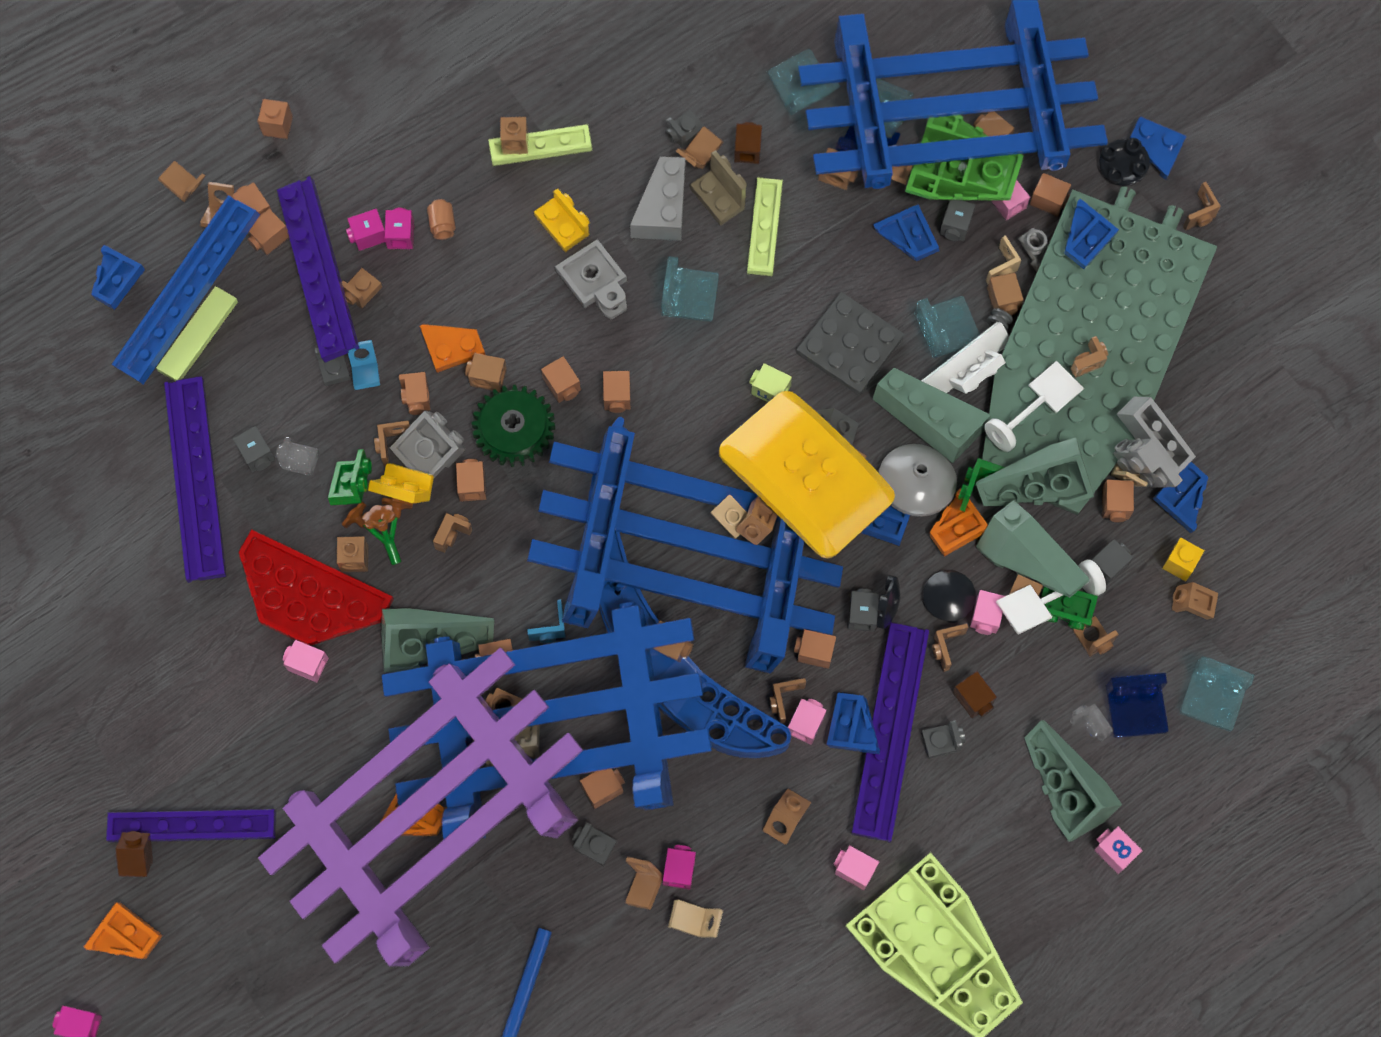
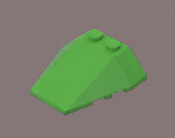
(963, 179)

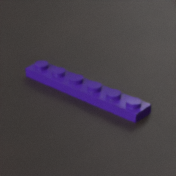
(194, 825)

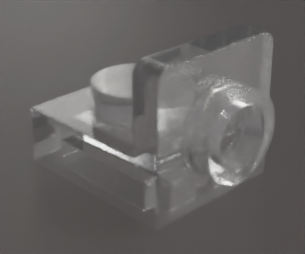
(297, 457)
(1096, 722)

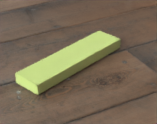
(545, 145)
(764, 226)
(197, 334)

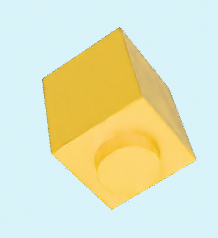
(1183, 559)

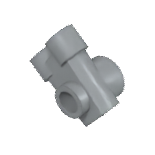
(1038, 252)

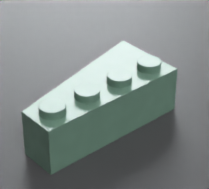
(931, 413)

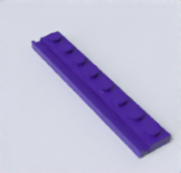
(318, 269)
(195, 479)
(893, 726)

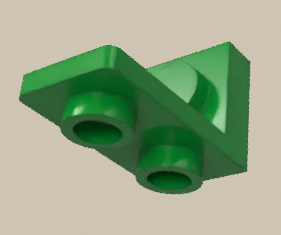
(981, 470)

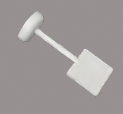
(1053, 387)
(1027, 610)

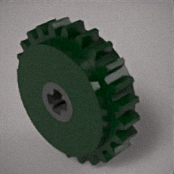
(526, 438)

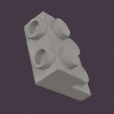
(428, 444)
(1146, 458)

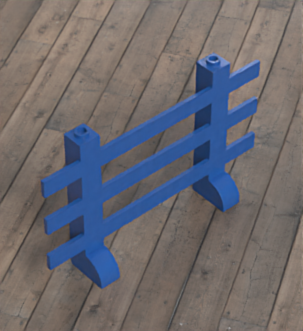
(868, 114)
(603, 517)
(639, 697)

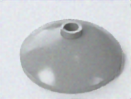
(917, 492)

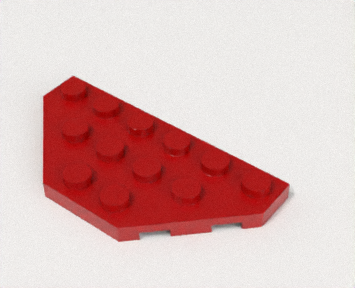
(306, 596)

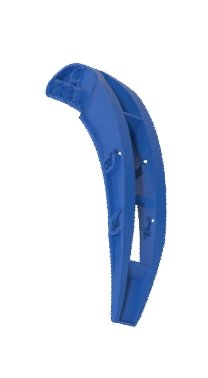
(693, 712)

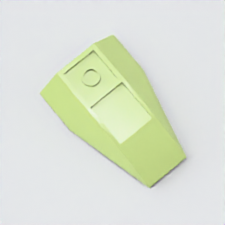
(938, 948)

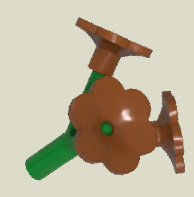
(378, 518)

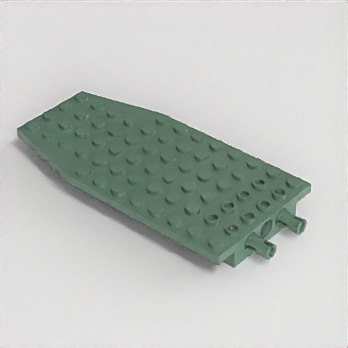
(1129, 298)

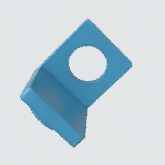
(364, 370)
(549, 634)

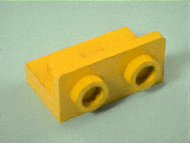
(563, 220)
(403, 484)

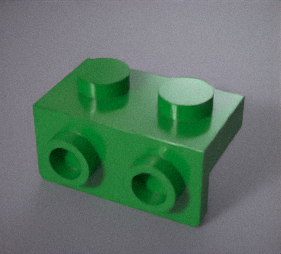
(350, 480)
(1075, 609)

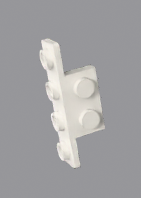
(971, 363)

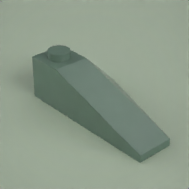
(409, 630)

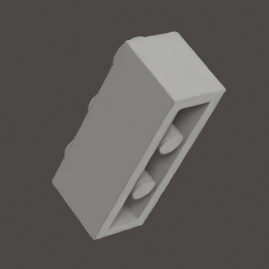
(1148, 421)

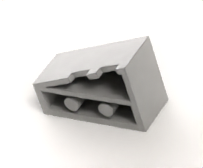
(662, 203)

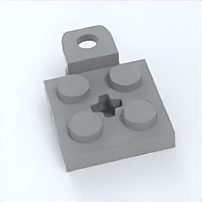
(603, 288)

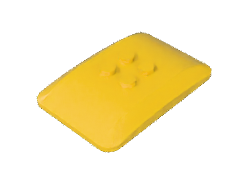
(807, 473)

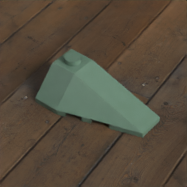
(1045, 476)
(1023, 546)
(1074, 789)

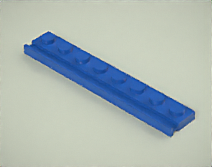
(186, 289)

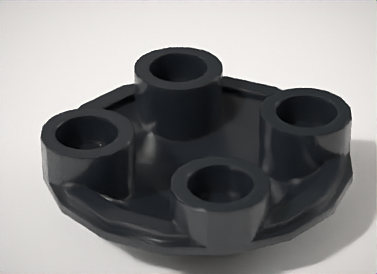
(1124, 162)
(949, 595)
(889, 603)

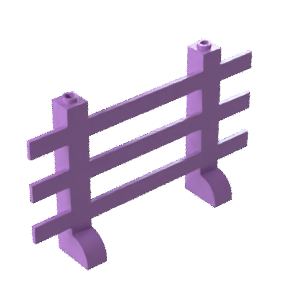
(348, 863)

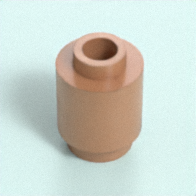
(441, 219)

